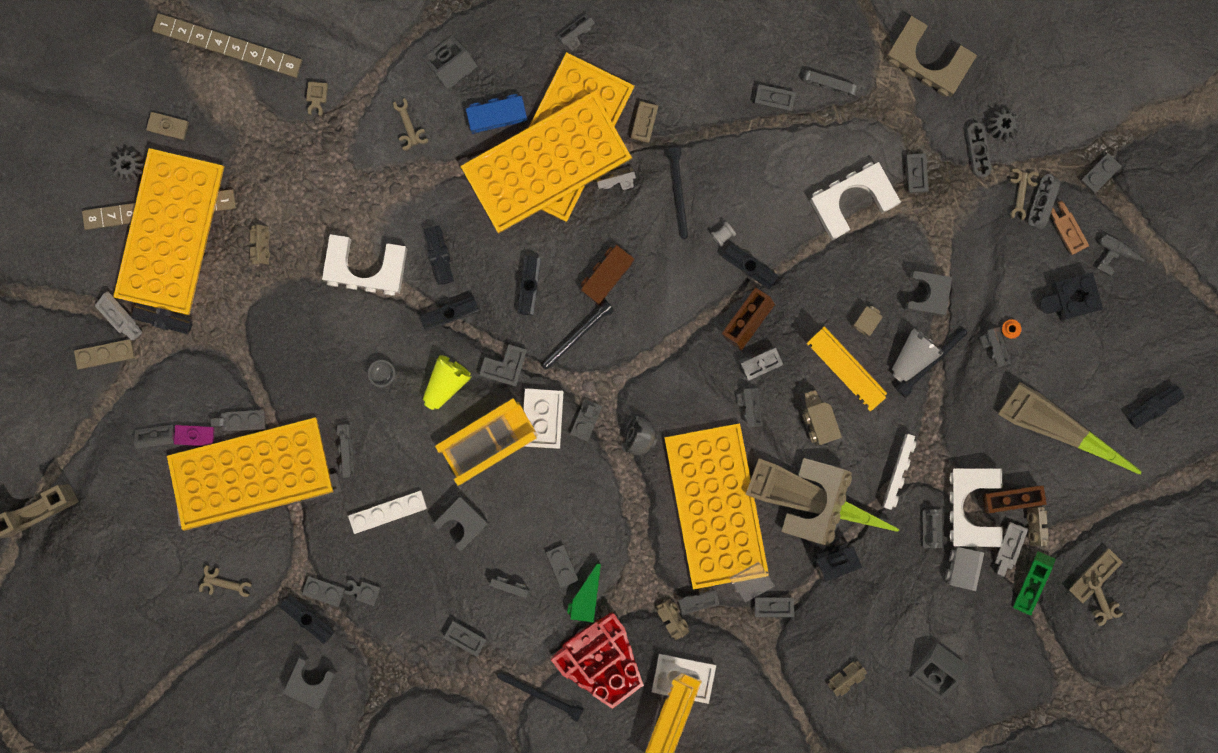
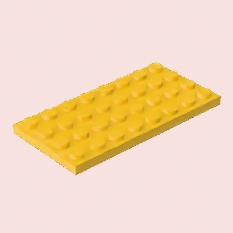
(571, 83)
(546, 162)
(169, 231)
(249, 474)
(712, 504)

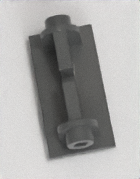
(932, 528)

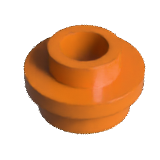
(1005, 329)

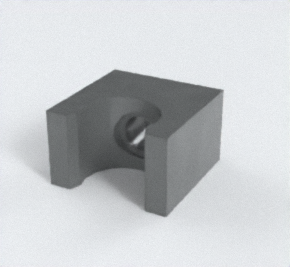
(937, 294)
(467, 516)
(304, 690)

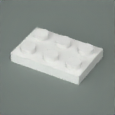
(545, 415)
(670, 667)

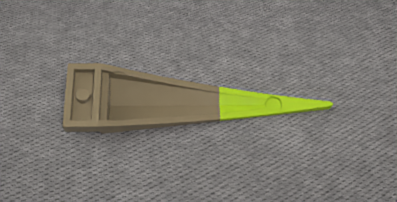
(1037, 413)
(783, 488)

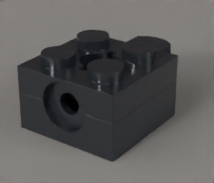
(1072, 297)
(838, 562)

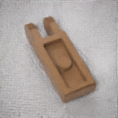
(1068, 229)

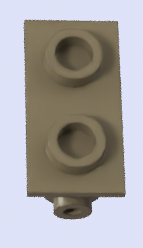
(260, 236)
(1036, 518)
(669, 611)
(842, 684)

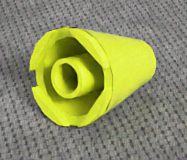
(444, 382)

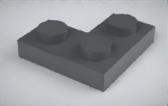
(506, 371)

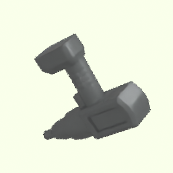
(1115, 249)

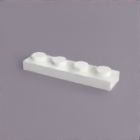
(901, 464)
(387, 512)

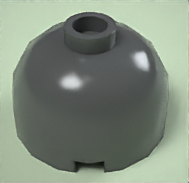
(640, 436)

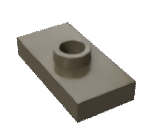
(644, 122)
(167, 126)

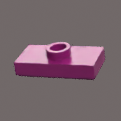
(194, 435)

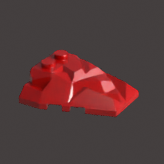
(601, 661)

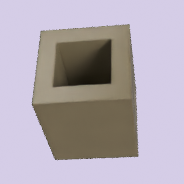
(867, 321)

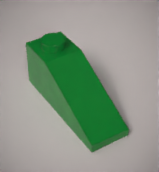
(1034, 583)
(585, 600)

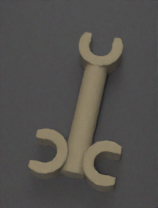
(412, 138)
(1025, 180)
(210, 580)
(1107, 611)

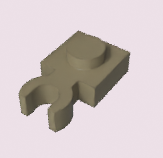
(316, 94)

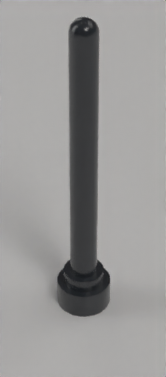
(674, 156)
(604, 310)
(906, 387)
(574, 711)

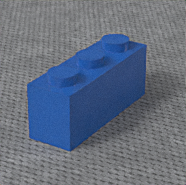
(496, 113)

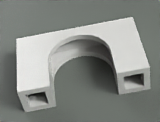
(870, 179)
(387, 279)
(964, 531)

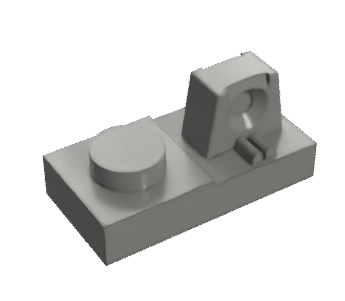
(623, 176)

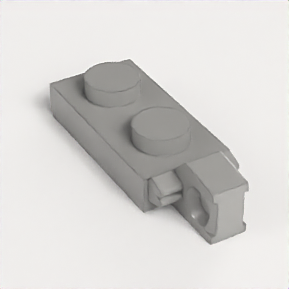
(117, 316)
(1010, 549)

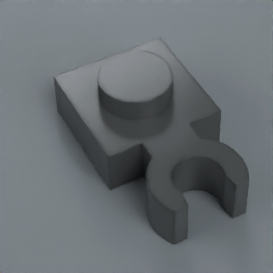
(365, 593)

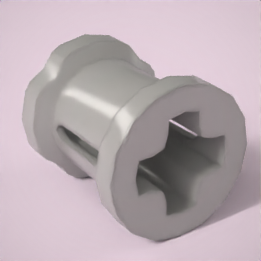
(723, 234)

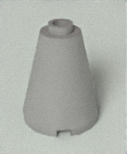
(915, 356)

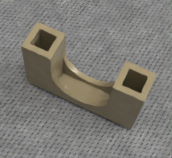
(904, 56)
(52, 502)
(822, 527)

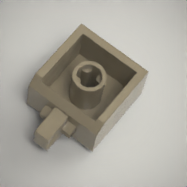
(820, 420)

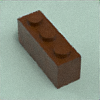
(606, 274)
(748, 318)
(1014, 499)

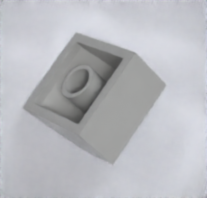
(964, 568)

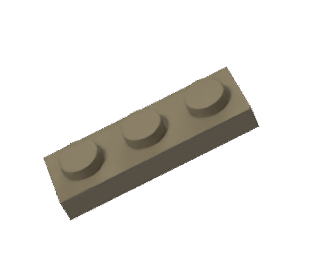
(104, 354)
(1103, 566)

